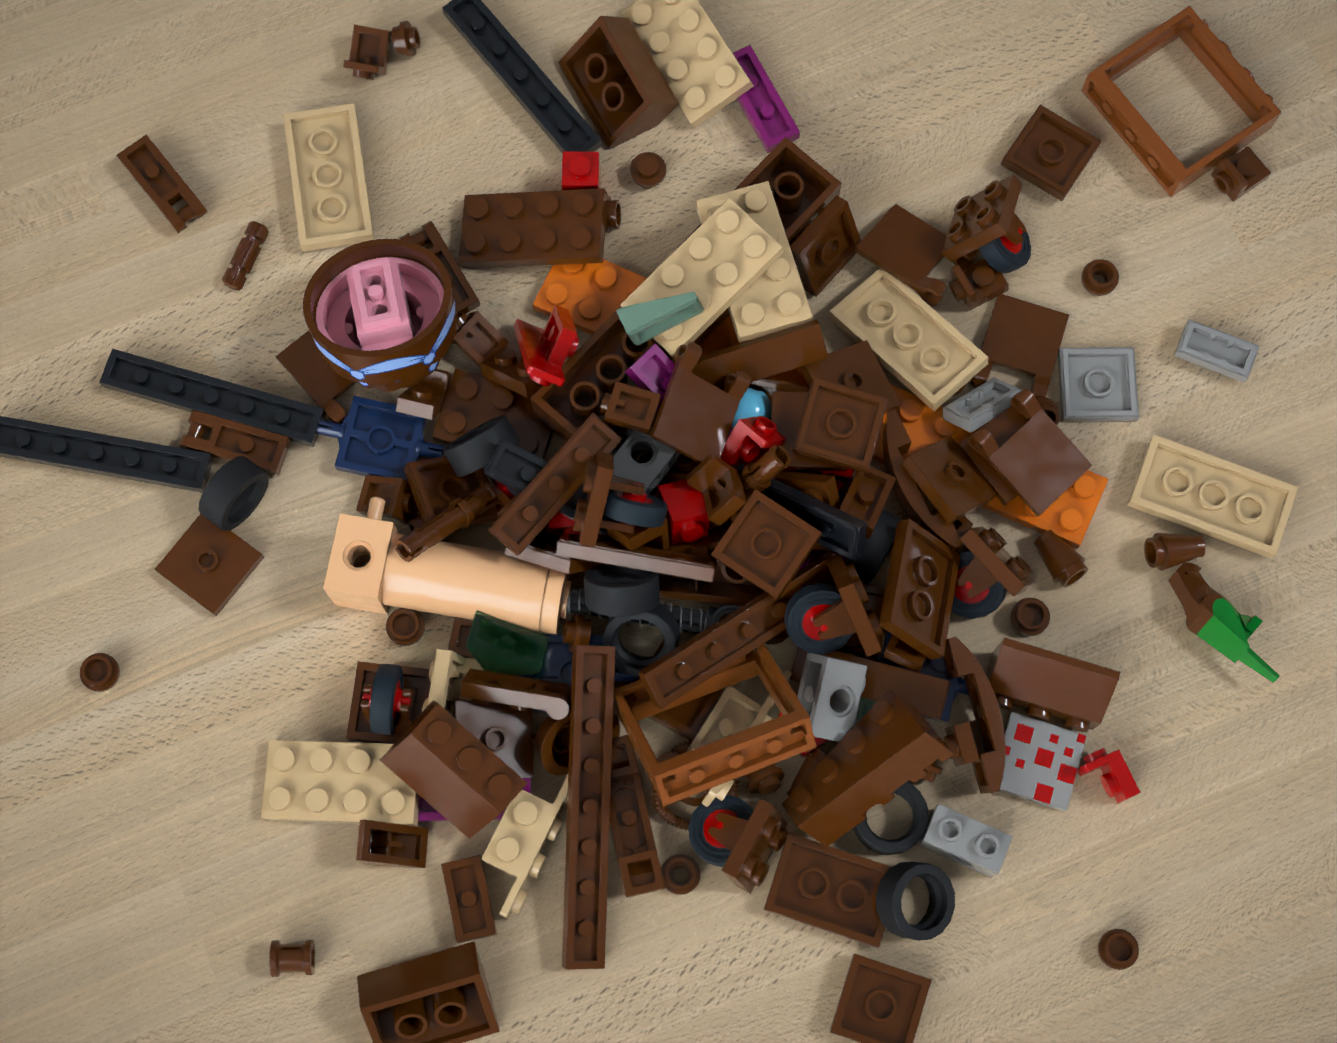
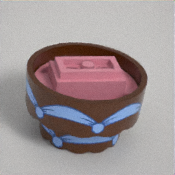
(382, 313)

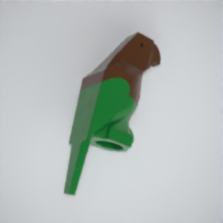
(1217, 620)

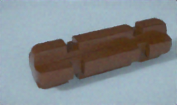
(245, 255)

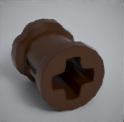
(292, 958)

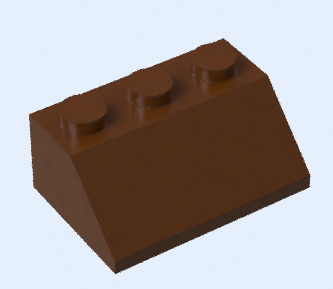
(617, 80)
(1051, 684)
(453, 770)
(429, 999)

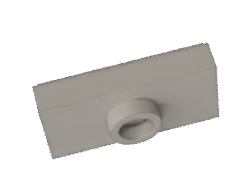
(1216, 350)
(980, 405)

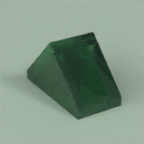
(505, 646)

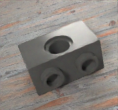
(648, 473)

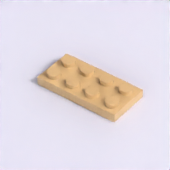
(689, 55)
(328, 177)
(715, 264)
(777, 296)
(909, 338)
(1213, 496)
(334, 784)

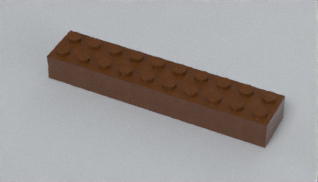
(799, 191)

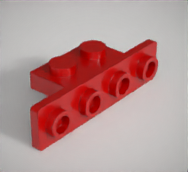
(547, 348)

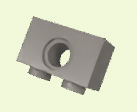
(819, 680)
(965, 841)

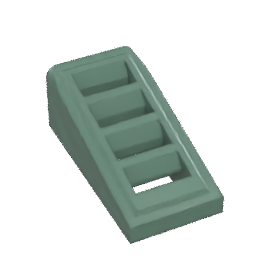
(654, 317)

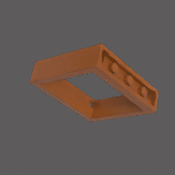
(1140, 135)
(731, 755)

